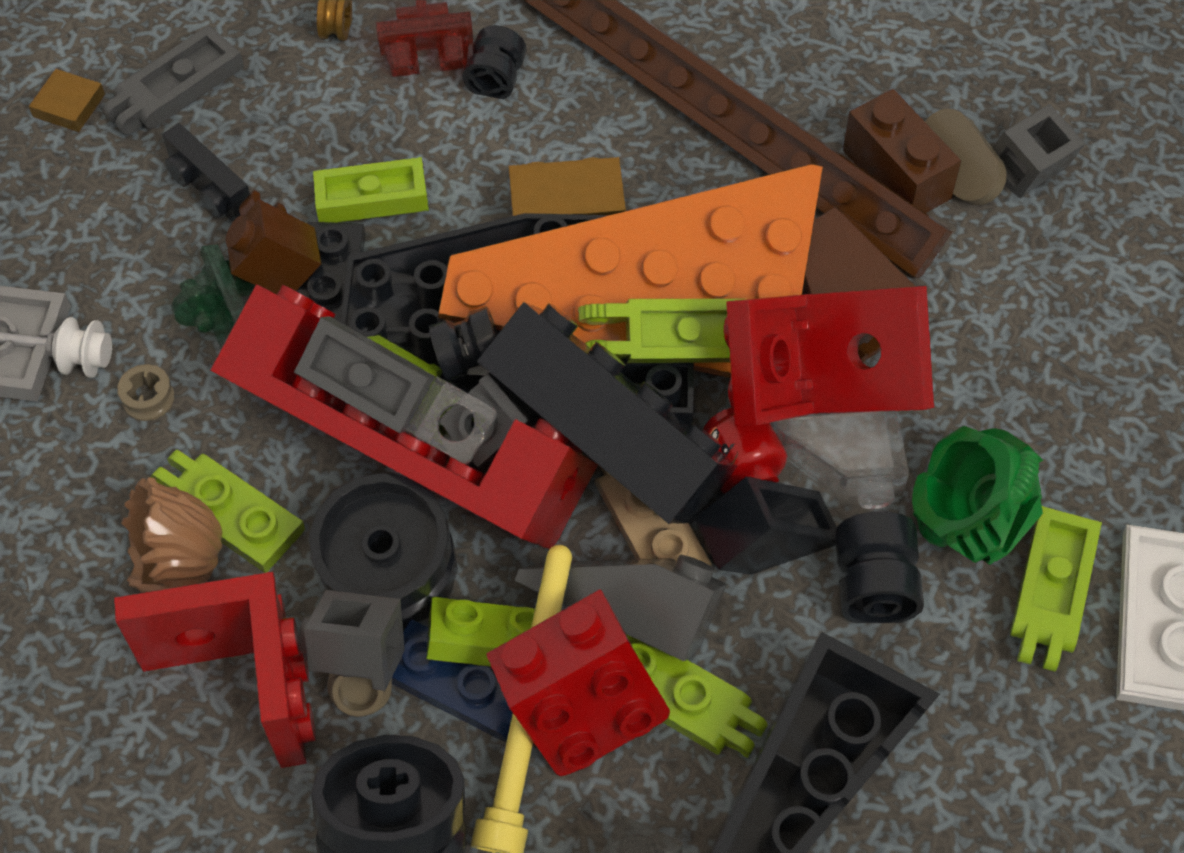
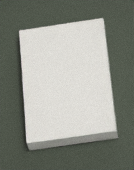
(1151, 618)

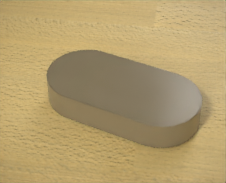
(981, 169)

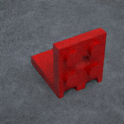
(803, 355)
(224, 622)

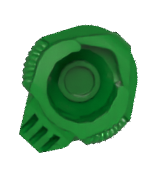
(978, 493)

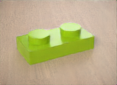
(370, 190)

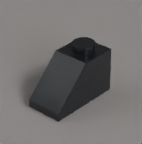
(765, 526)

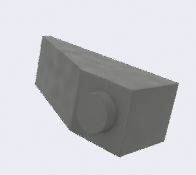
(654, 599)

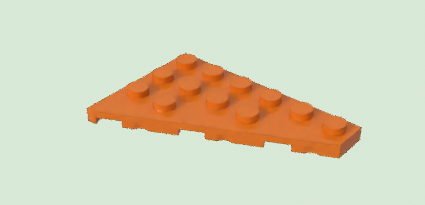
(704, 245)

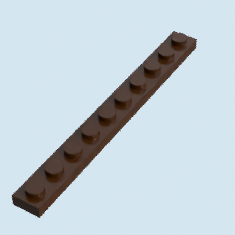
(751, 126)

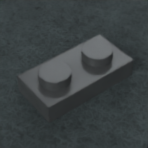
(364, 374)

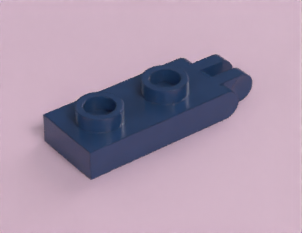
(456, 688)

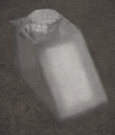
(849, 455)

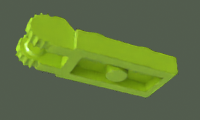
(664, 329)

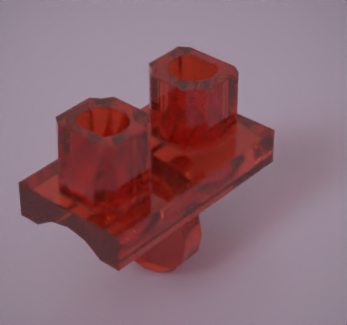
(421, 29)

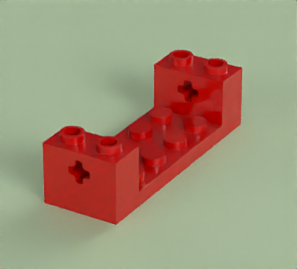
(527, 487)

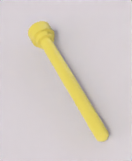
(502, 823)

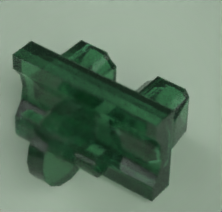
(212, 297)

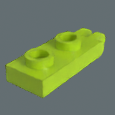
(248, 519)
(1055, 585)
(468, 629)
(700, 702)

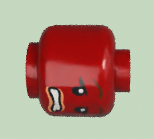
(751, 448)

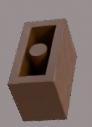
(901, 151)

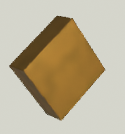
(67, 100)

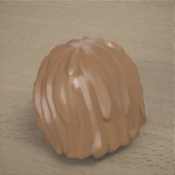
(170, 537)

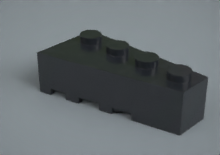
(607, 415)
(821, 749)

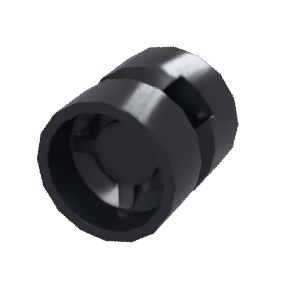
(880, 562)

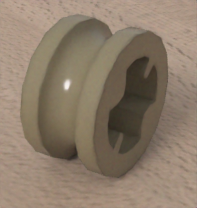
(145, 375)

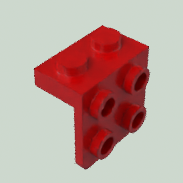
(578, 685)

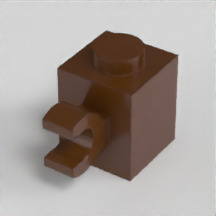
(271, 246)

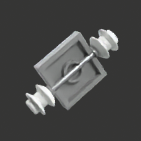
(38, 330)

